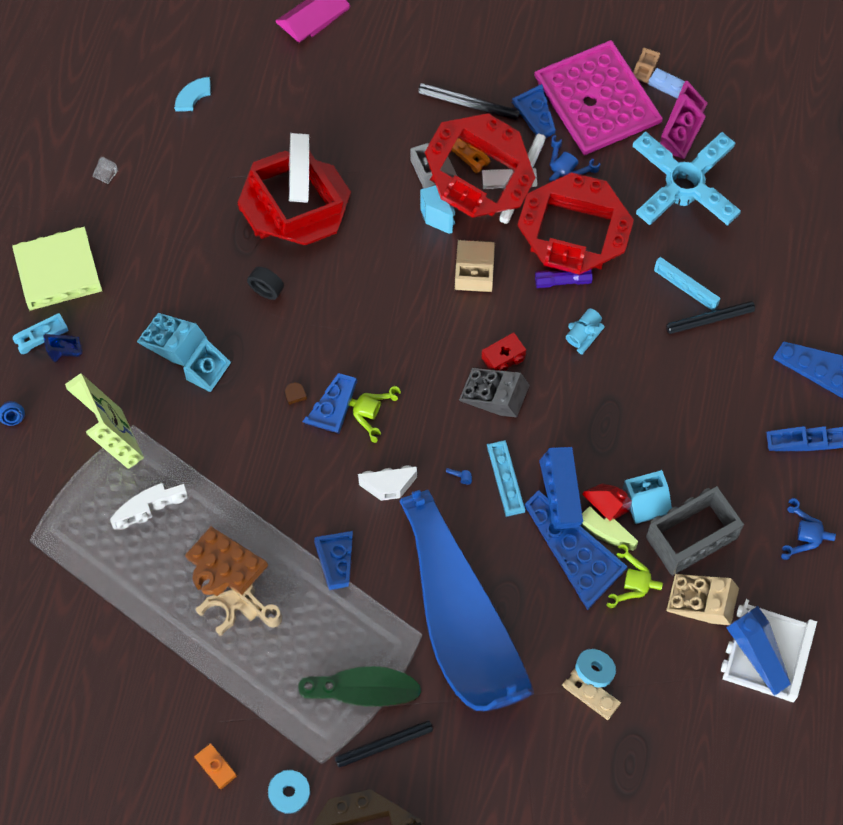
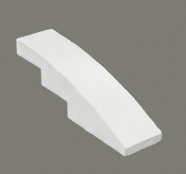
(299, 167)

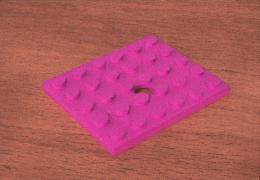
(604, 76)

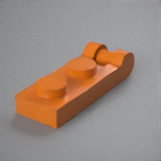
(469, 153)

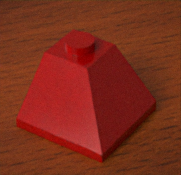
(609, 500)

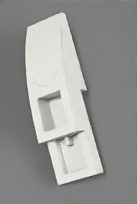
(139, 506)

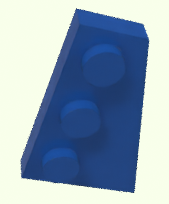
(535, 111)
(333, 406)
(335, 558)

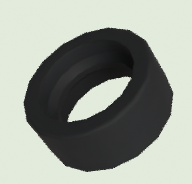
(265, 283)

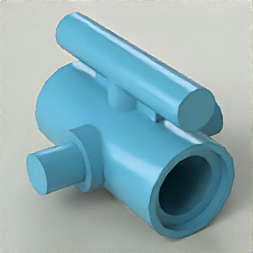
(585, 330)

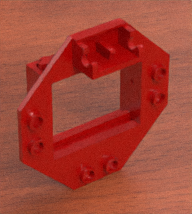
(496, 141)
(581, 195)
(303, 229)

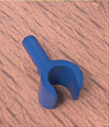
(465, 475)

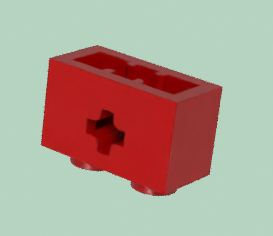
(504, 353)

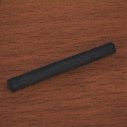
(710, 317)
(383, 744)

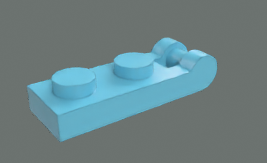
(53, 325)

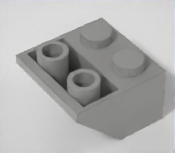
(422, 166)

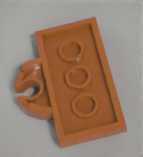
(223, 564)

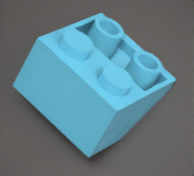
(436, 211)
(649, 496)

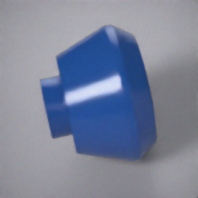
(11, 413)

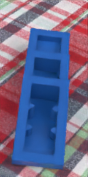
(805, 439)

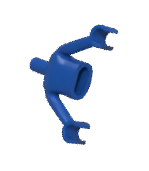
(566, 163)
(808, 531)

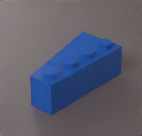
(562, 487)

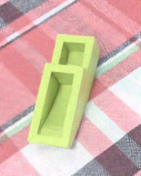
(606, 530)

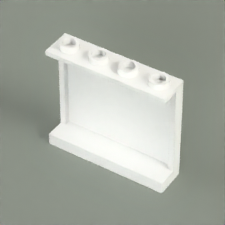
(794, 644)

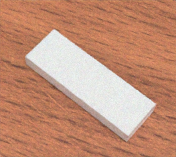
(499, 178)

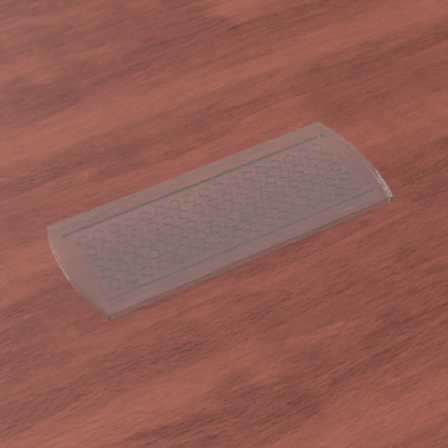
(152, 584)

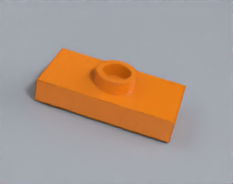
(215, 766)

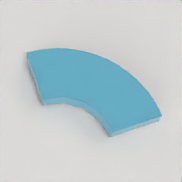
(192, 93)

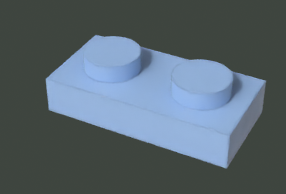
(666, 83)

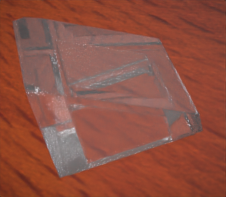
(105, 170)

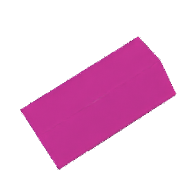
(311, 17)
(684, 121)

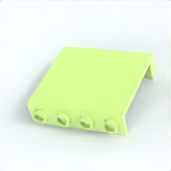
(56, 268)

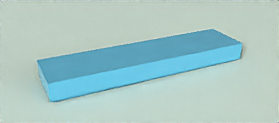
(686, 284)
(505, 478)

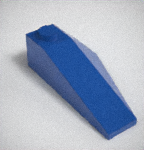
(758, 643)

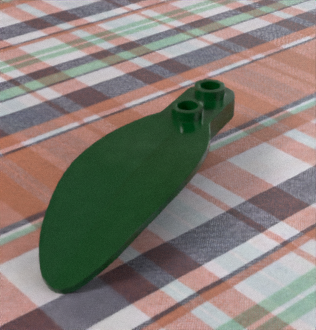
(363, 687)

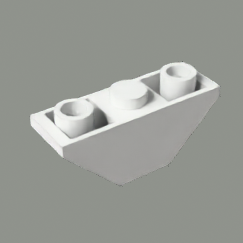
(388, 482)

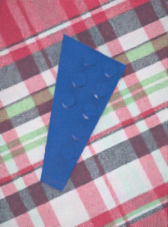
(816, 365)
(583, 559)

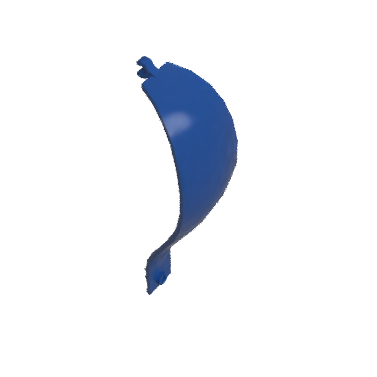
(460, 617)

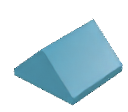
(206, 366)

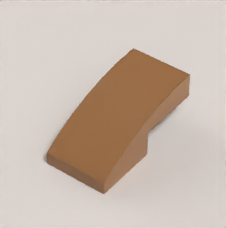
(646, 65)

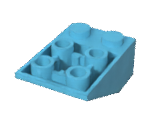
(172, 338)

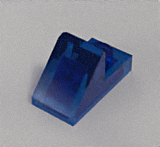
(62, 345)

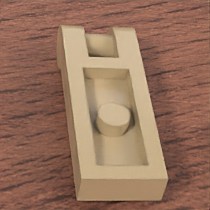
(592, 696)

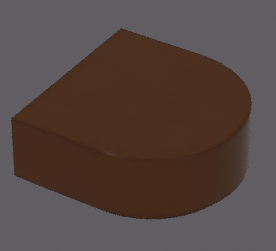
(295, 393)

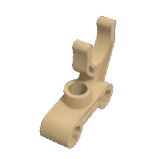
(246, 603)

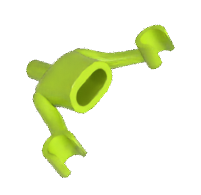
(368, 406)
(635, 580)

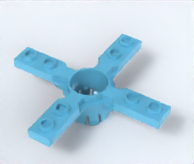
(696, 169)

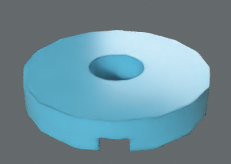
(600, 660)
(286, 779)

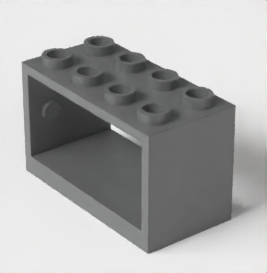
(730, 532)

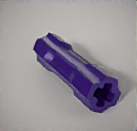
(550, 278)

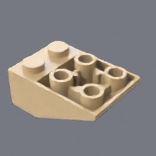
(474, 266)
(703, 598)

